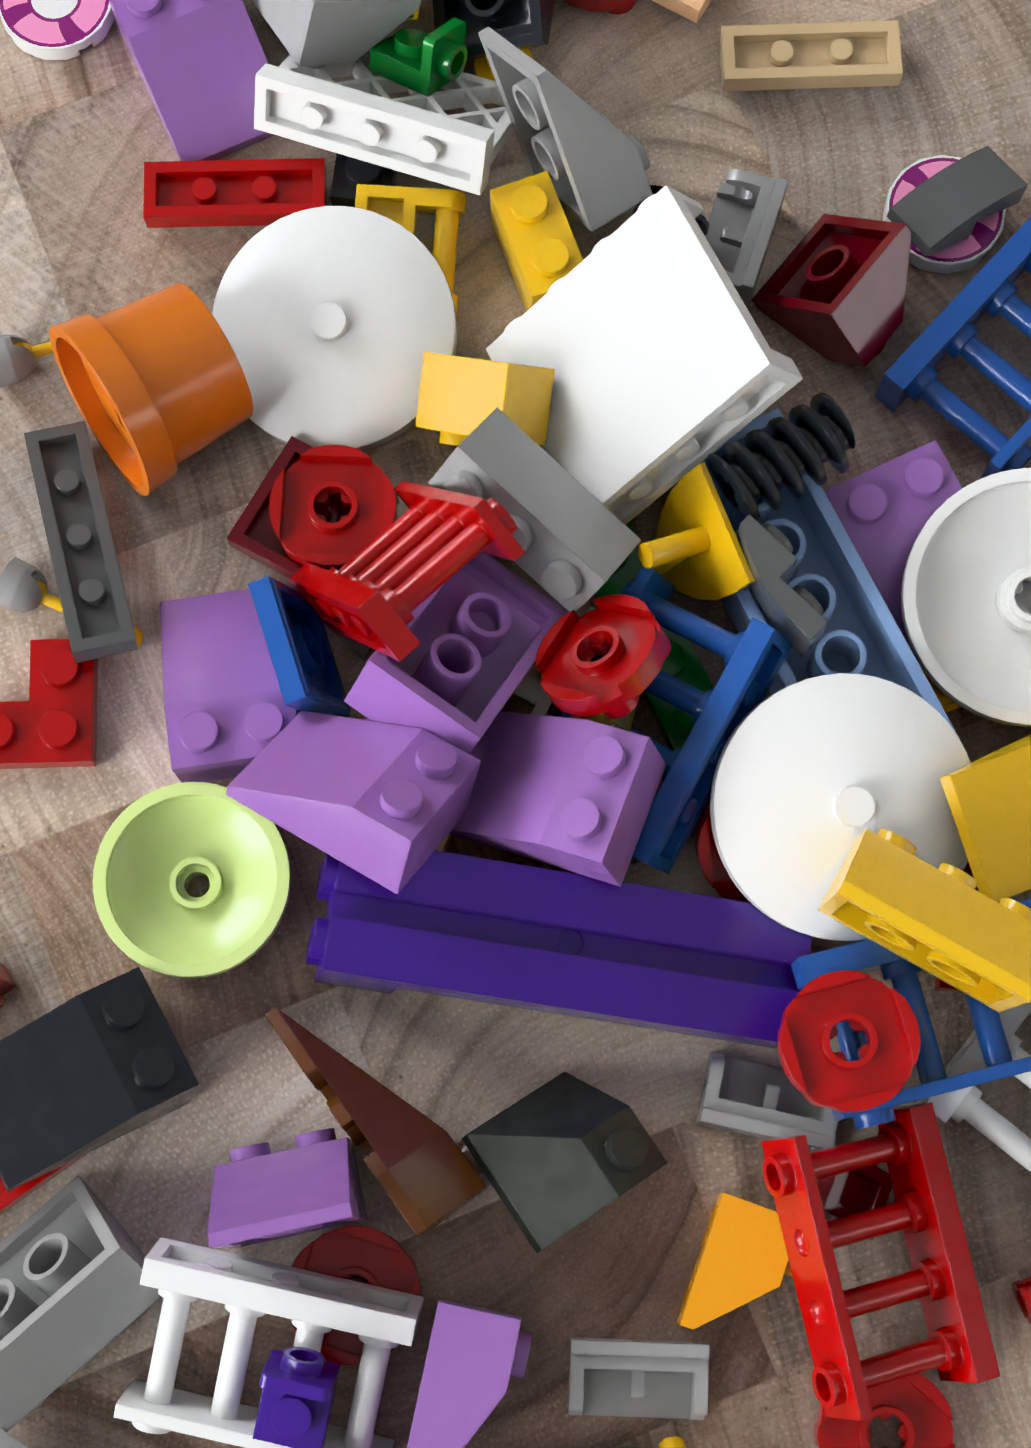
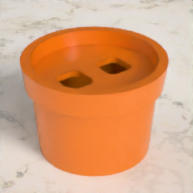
(152, 382)

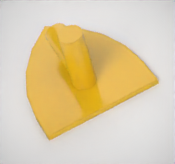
(697, 542)

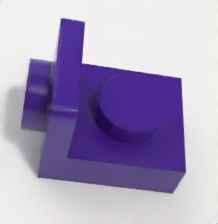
(296, 1398)

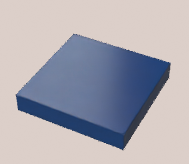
(298, 649)

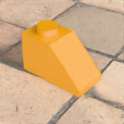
(736, 1262)

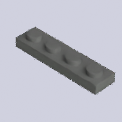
(80, 542)

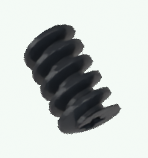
(784, 455)

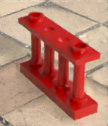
(405, 565)
(937, 1248)

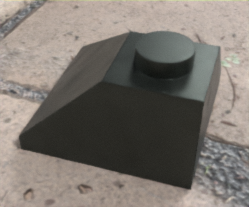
(562, 1156)

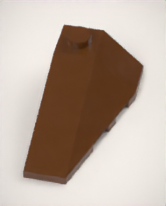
(403, 1148)

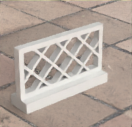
(395, 133)

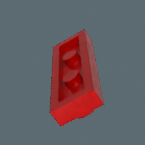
(231, 191)

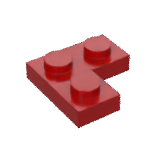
(61, 713)

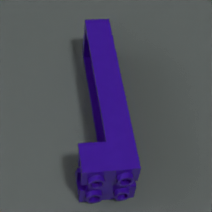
(560, 946)

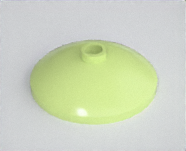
(155, 854)

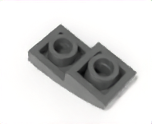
(954, 199)
(771, 561)

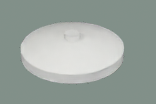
(335, 325)
(972, 597)
(817, 773)

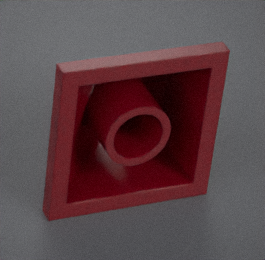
(842, 287)

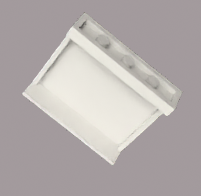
(646, 357)

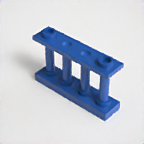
(955, 335)
(750, 669)
(869, 957)

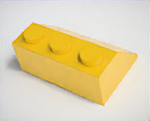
(934, 919)

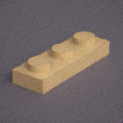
(810, 55)

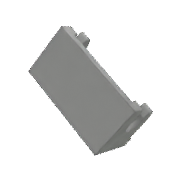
(744, 226)
(760, 1104)
(638, 1378)

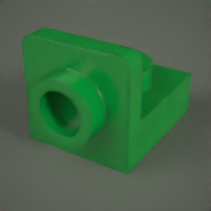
(422, 59)

